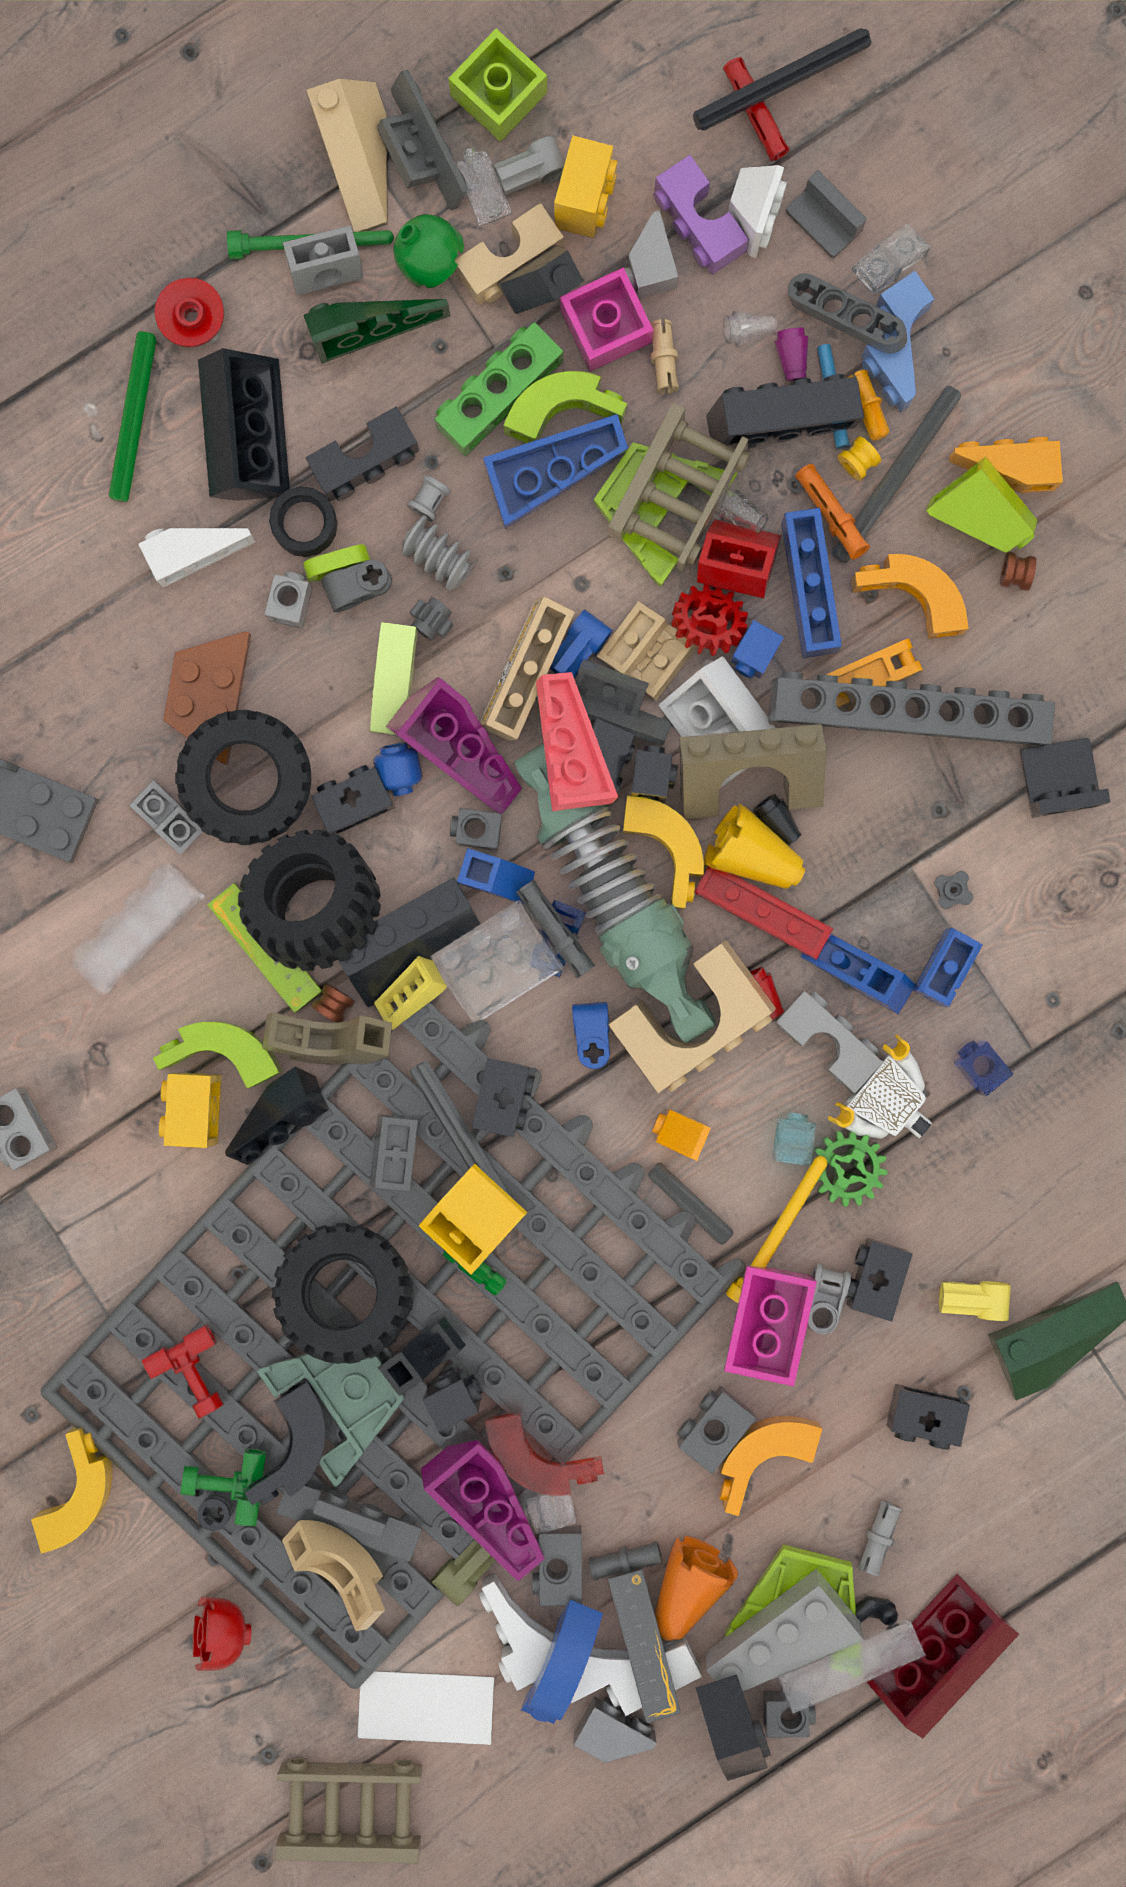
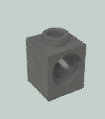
(488, 840)
(778, 1727)

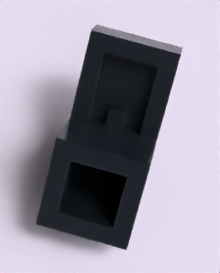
(421, 1355)

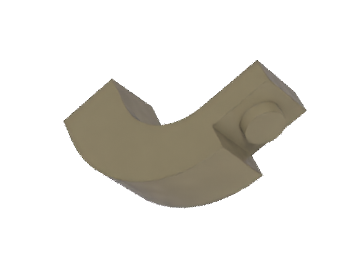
(339, 1043)

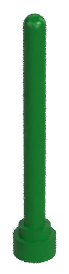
(242, 244)

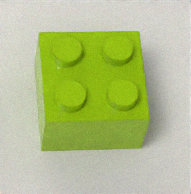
(498, 85)

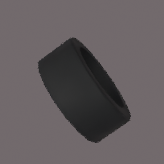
(294, 496)

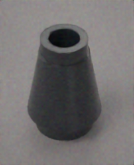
(777, 817)

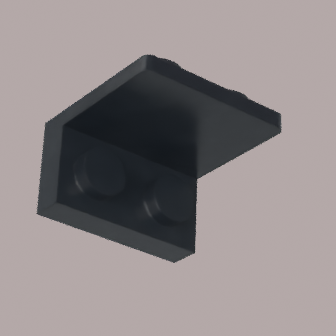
(1062, 778)

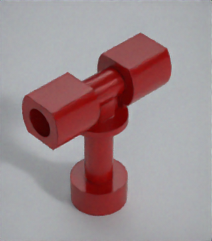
(183, 1358)

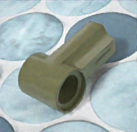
(460, 1575)

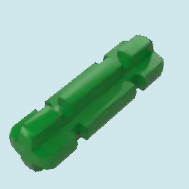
(493, 1281)

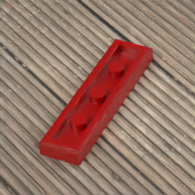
(764, 911)

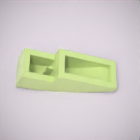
(392, 673)

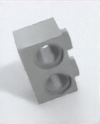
(26, 1123)

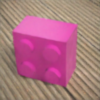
(606, 319)

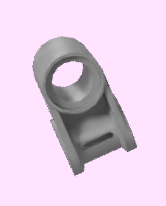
(829, 1296)

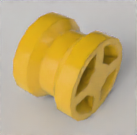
(859, 458)

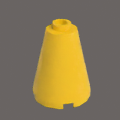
(753, 851)

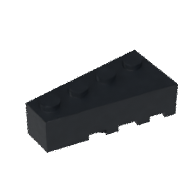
(786, 410)

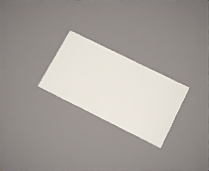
(426, 1708)

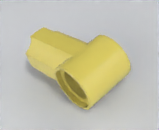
(986, 1300)

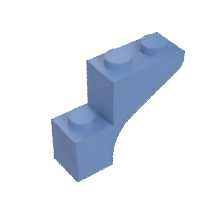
(895, 371)

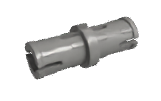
(879, 1538)

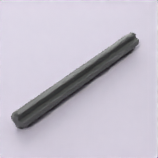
(902, 466)

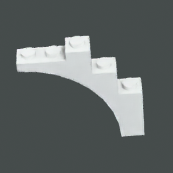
(532, 1641)

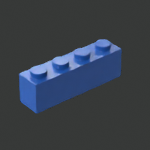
(811, 583)

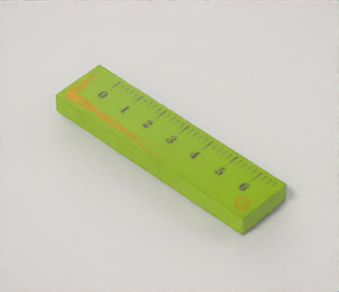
(293, 985)

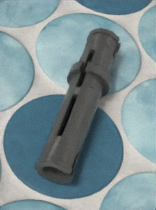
(559, 934)

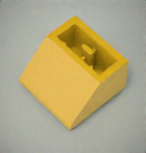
(472, 1219)

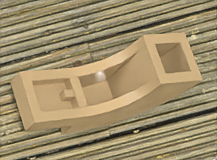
(343, 1562)

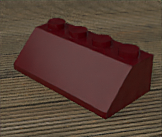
(959, 1643)

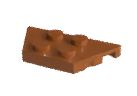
(206, 683)

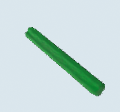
(132, 416)

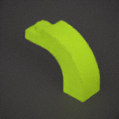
(557, 394)
(228, 1039)

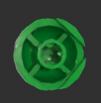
(427, 250)

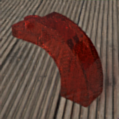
(528, 1468)

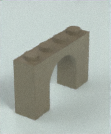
(712, 758)

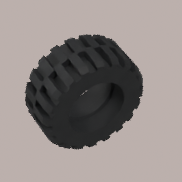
(202, 803)
(286, 870)
(296, 1277)

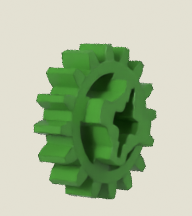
(857, 1153)

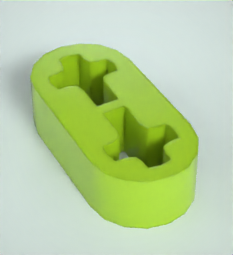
(344, 558)

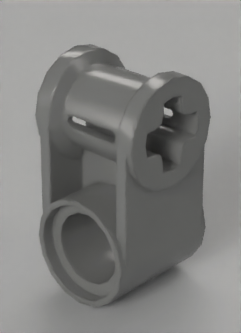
(350, 585)

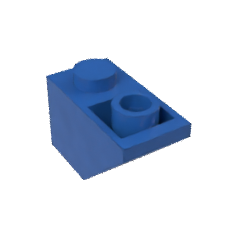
(493, 875)

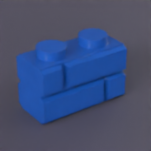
(947, 967)

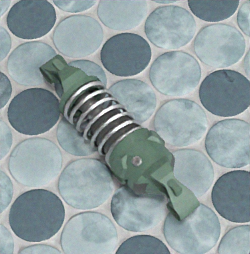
(635, 927)

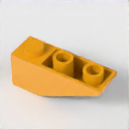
(1023, 466)

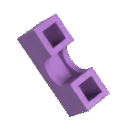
(714, 241)

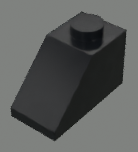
(541, 280)

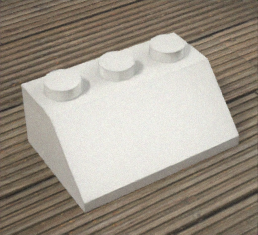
(714, 704)

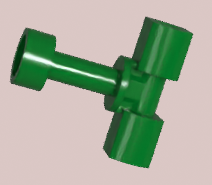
(251, 1471)

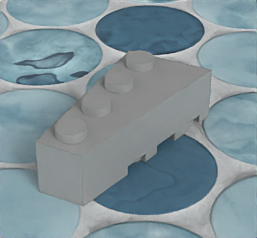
(786, 1634)

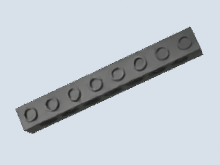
(1034, 712)

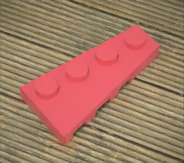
(572, 753)

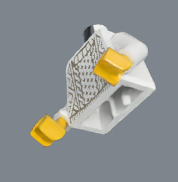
(887, 1098)

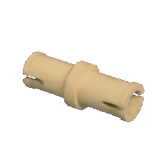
(664, 357)

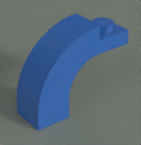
(564, 1663)

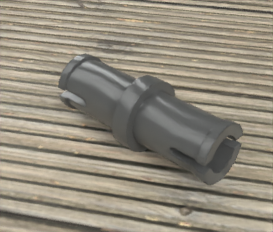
(625, 1560)

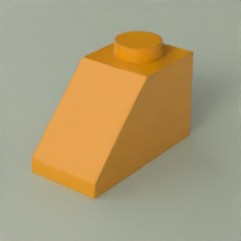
(680, 1133)

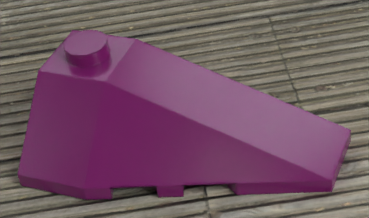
(448, 734)
(481, 1500)

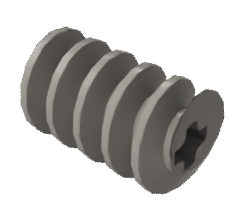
(437, 555)

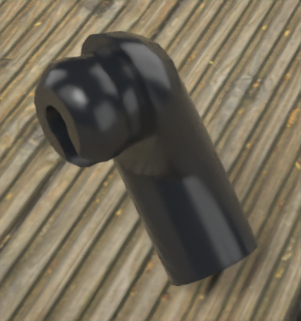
(876, 1608)

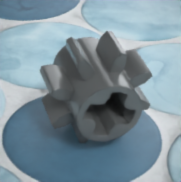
(431, 618)

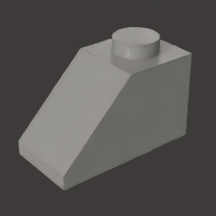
(651, 260)

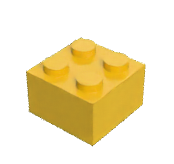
(585, 187)
(191, 1109)

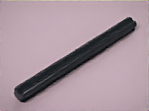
(782, 79)

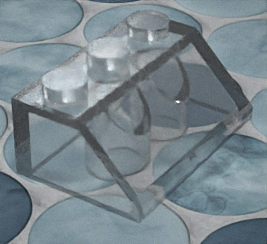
(497, 962)

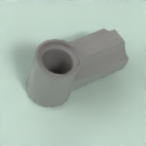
(539, 163)

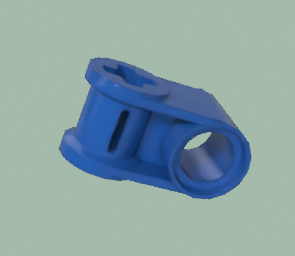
(591, 1027)

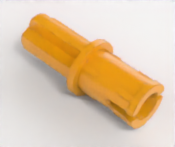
(873, 415)

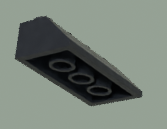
(243, 425)
(406, 933)

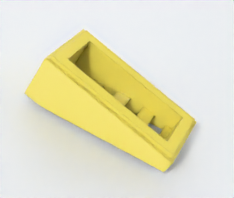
(429, 984)

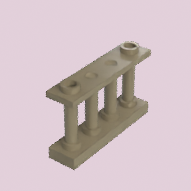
(660, 459)
(331, 1843)

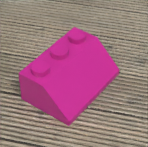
(770, 1324)

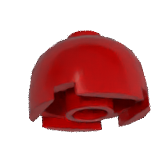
(219, 1634)

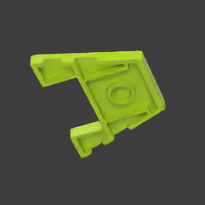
(654, 558)
(785, 1571)

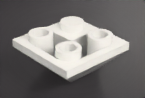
(757, 203)

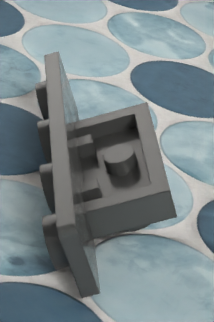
(418, 145)
(618, 701)
(362, 1522)

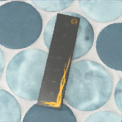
(644, 1645)

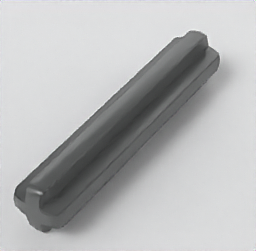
(691, 1203)

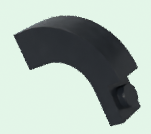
(305, 1448)

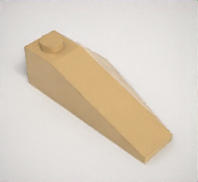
(348, 123)

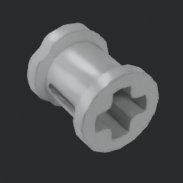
(428, 498)

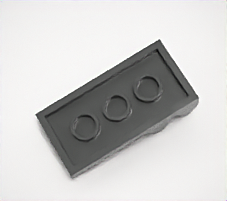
(43, 812)

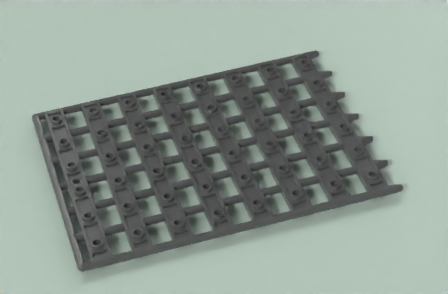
(561, 1148)

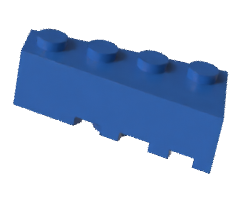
(546, 468)

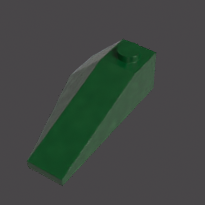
(357, 325)
(1051, 1342)

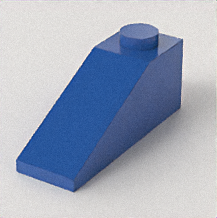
(864, 973)

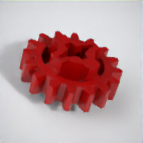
(709, 619)

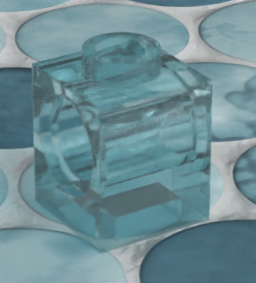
(794, 1139)

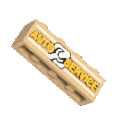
(527, 662)

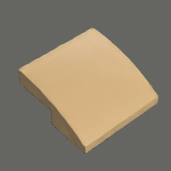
(646, 650)

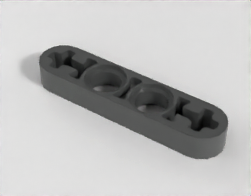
(843, 318)

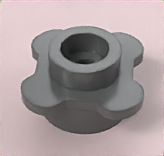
(944, 886)

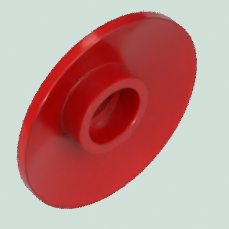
(184, 297)

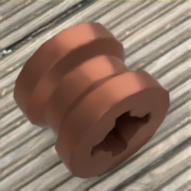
(1018, 571)
(333, 1003)

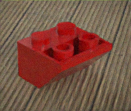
(737, 558)

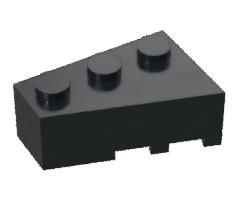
(734, 1735)

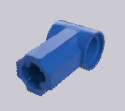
(584, 638)

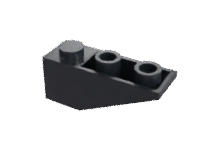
(288, 1099)

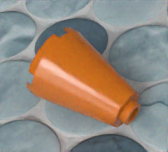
(691, 1586)

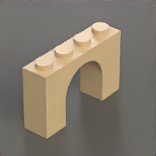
(668, 1059)

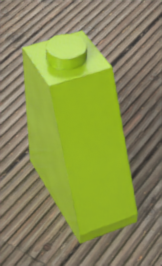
(985, 508)

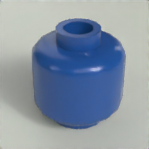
(398, 768)

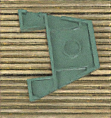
(352, 1393)

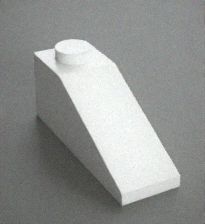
(184, 551)

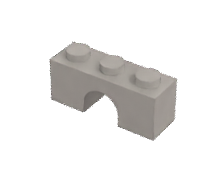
(853, 1058)

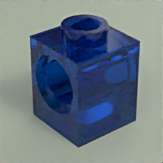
(996, 1074)

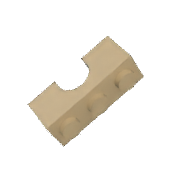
(482, 270)

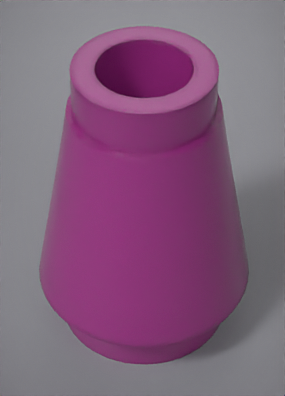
(793, 352)

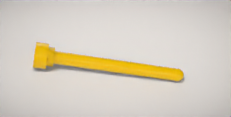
(784, 1222)

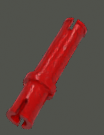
(758, 114)

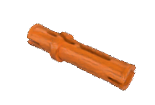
(840, 523)

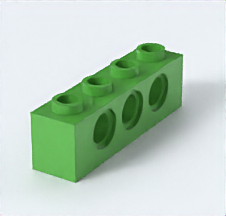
(469, 432)

